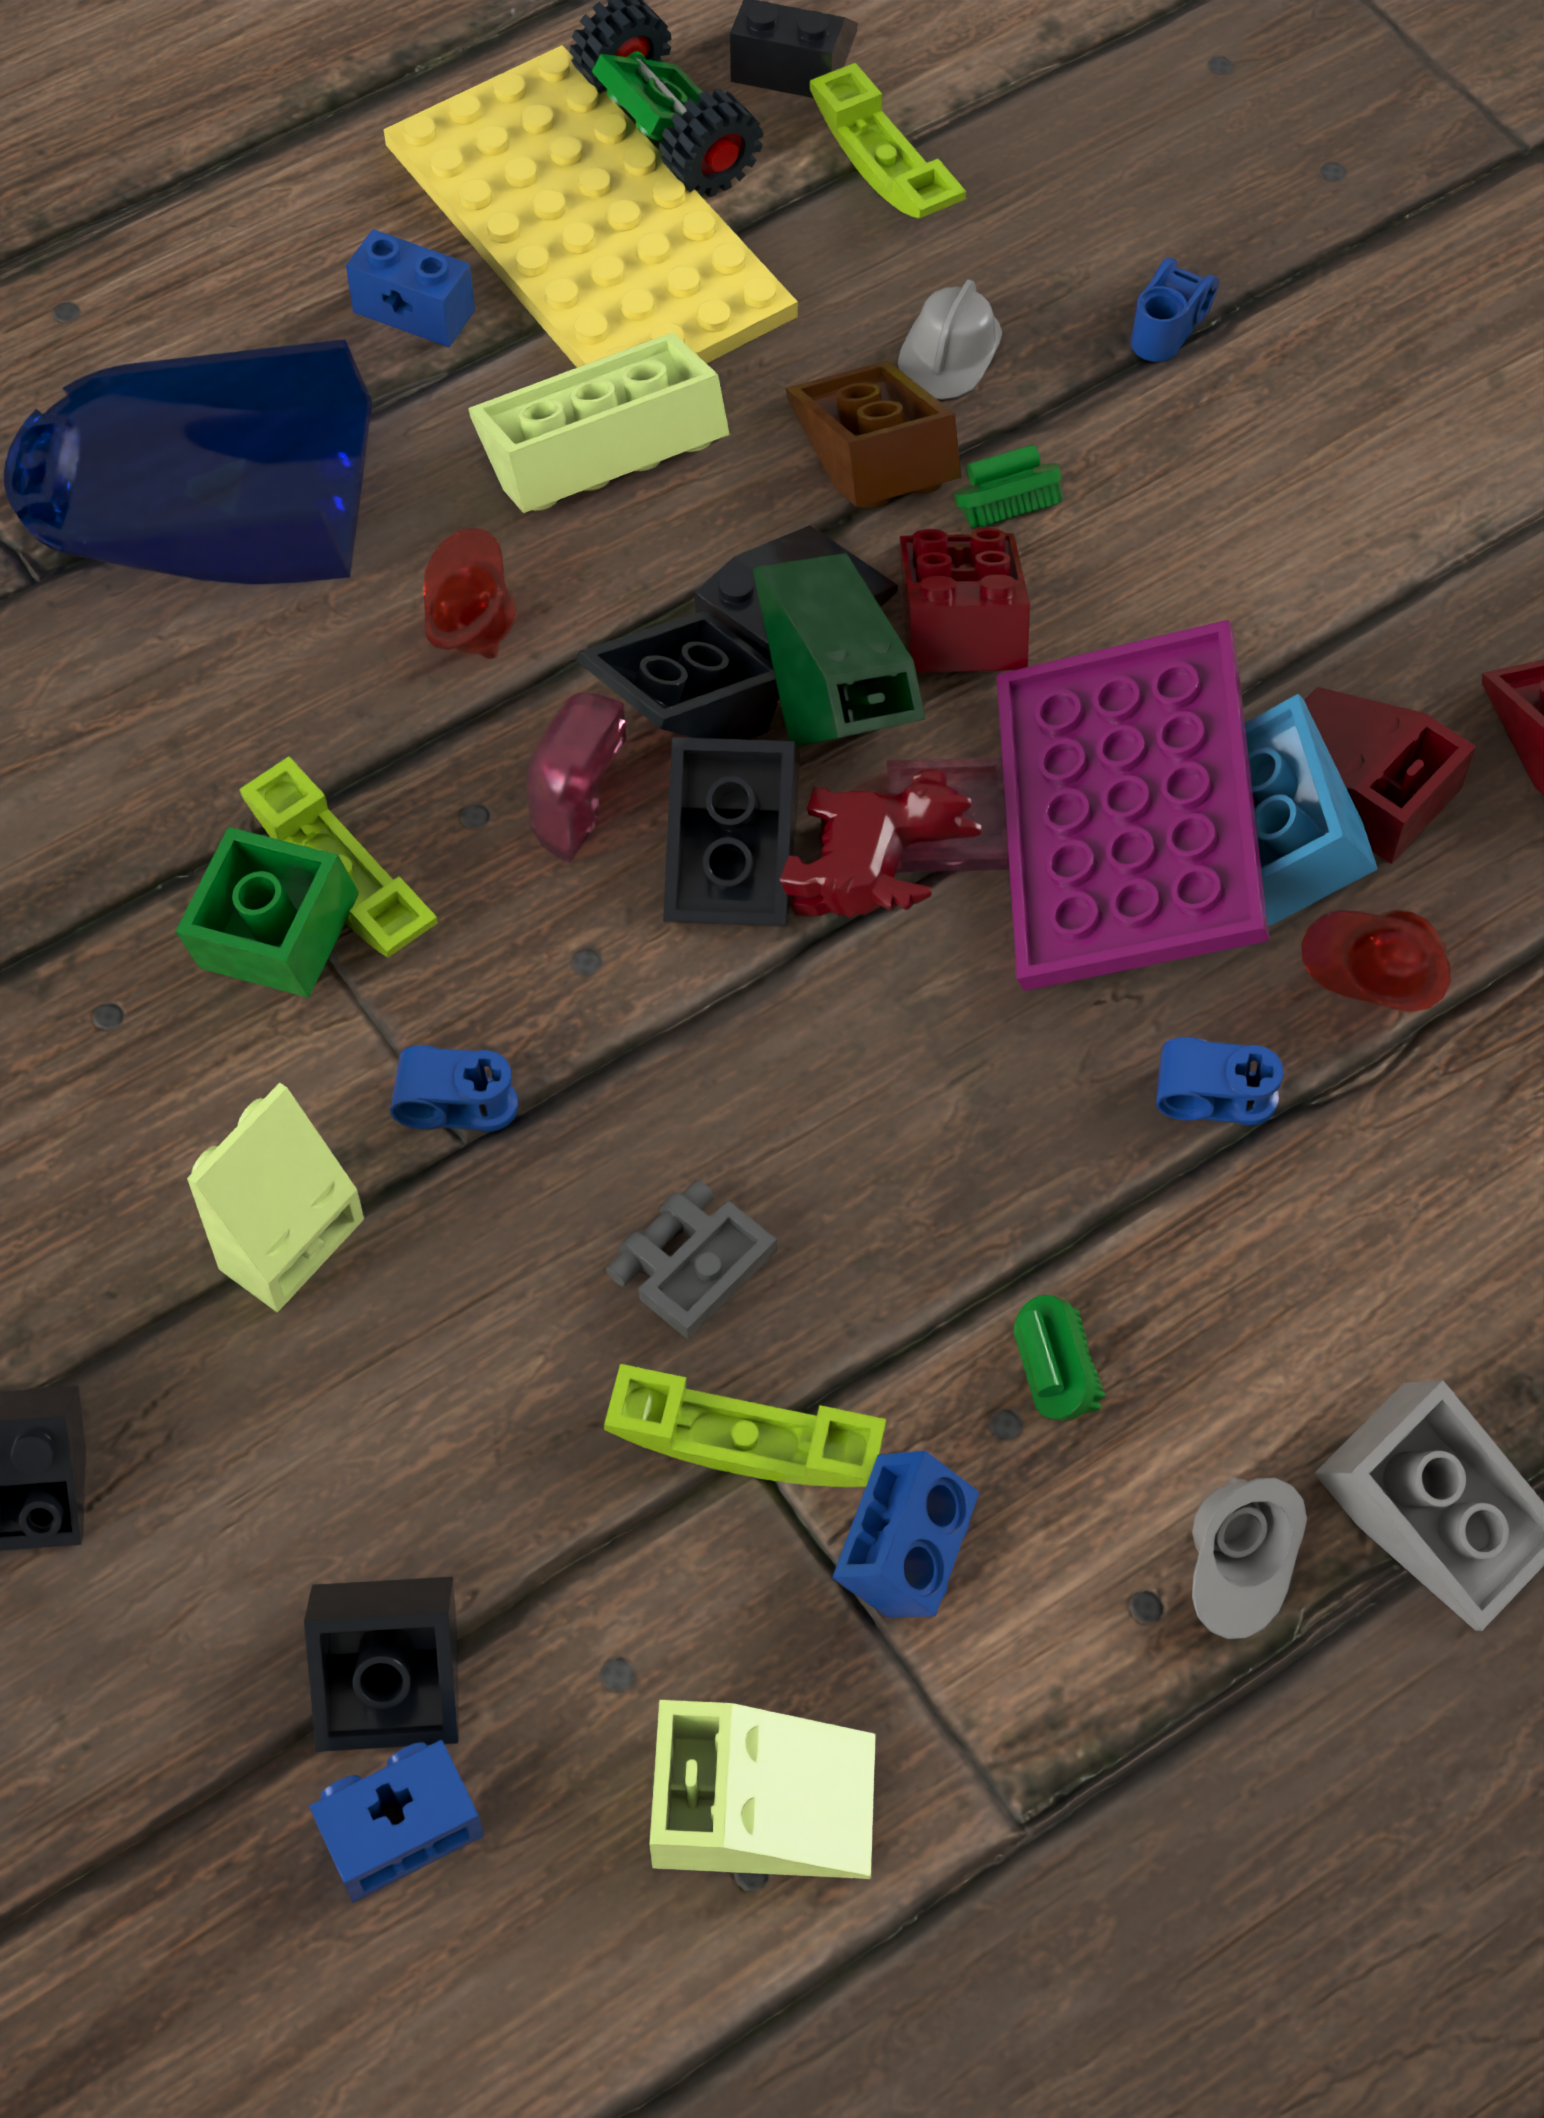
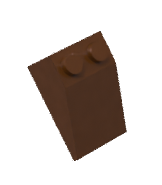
(878, 433)

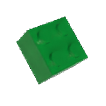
(268, 912)

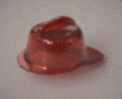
(468, 595)
(1378, 958)

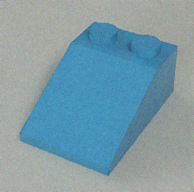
(1303, 812)

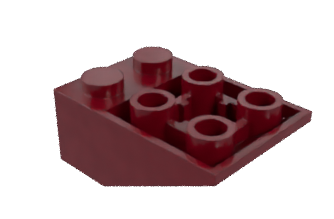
(964, 601)
(1393, 763)

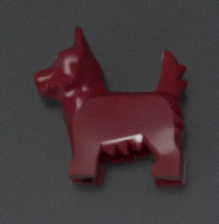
(865, 843)

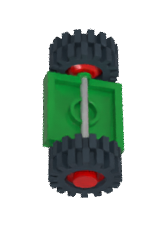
(704, 133)

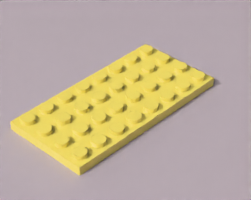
(586, 217)

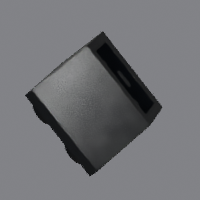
(41, 1468)

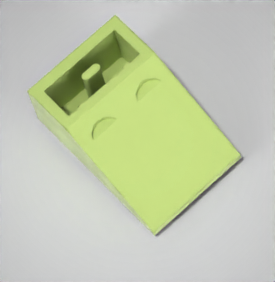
(273, 1199)
(760, 1793)

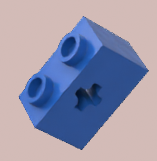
(411, 287)
(363, 1840)

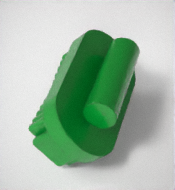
(1008, 486)
(1057, 1359)

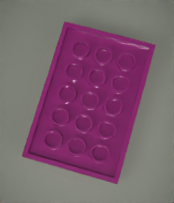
(1129, 808)

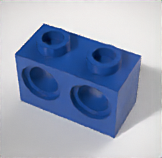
(906, 1535)

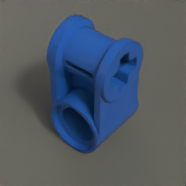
(1170, 310)
(1212, 1079)
(448, 1087)

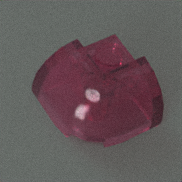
(567, 769)

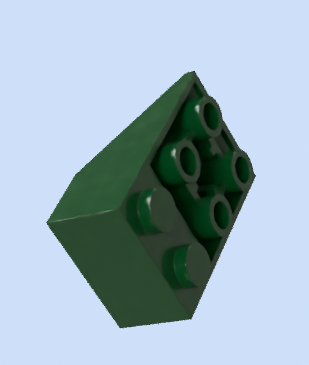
(834, 652)

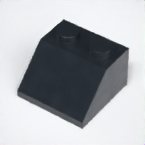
(787, 46)
(383, 1663)

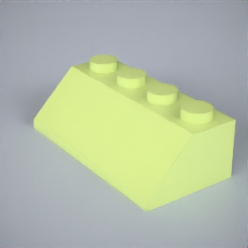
(601, 422)

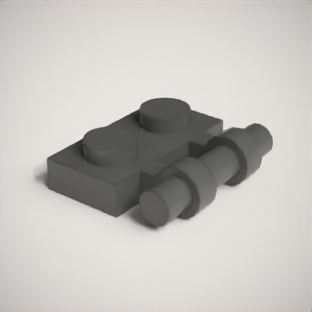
(704, 1270)

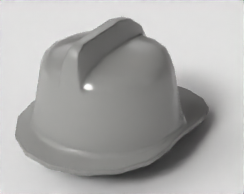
(951, 342)
(1246, 1554)

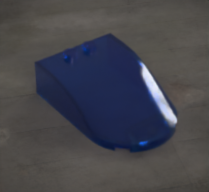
(202, 465)

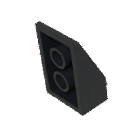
(733, 593)
(690, 678)
(730, 830)

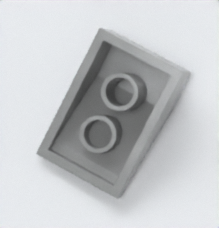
(1441, 1500)

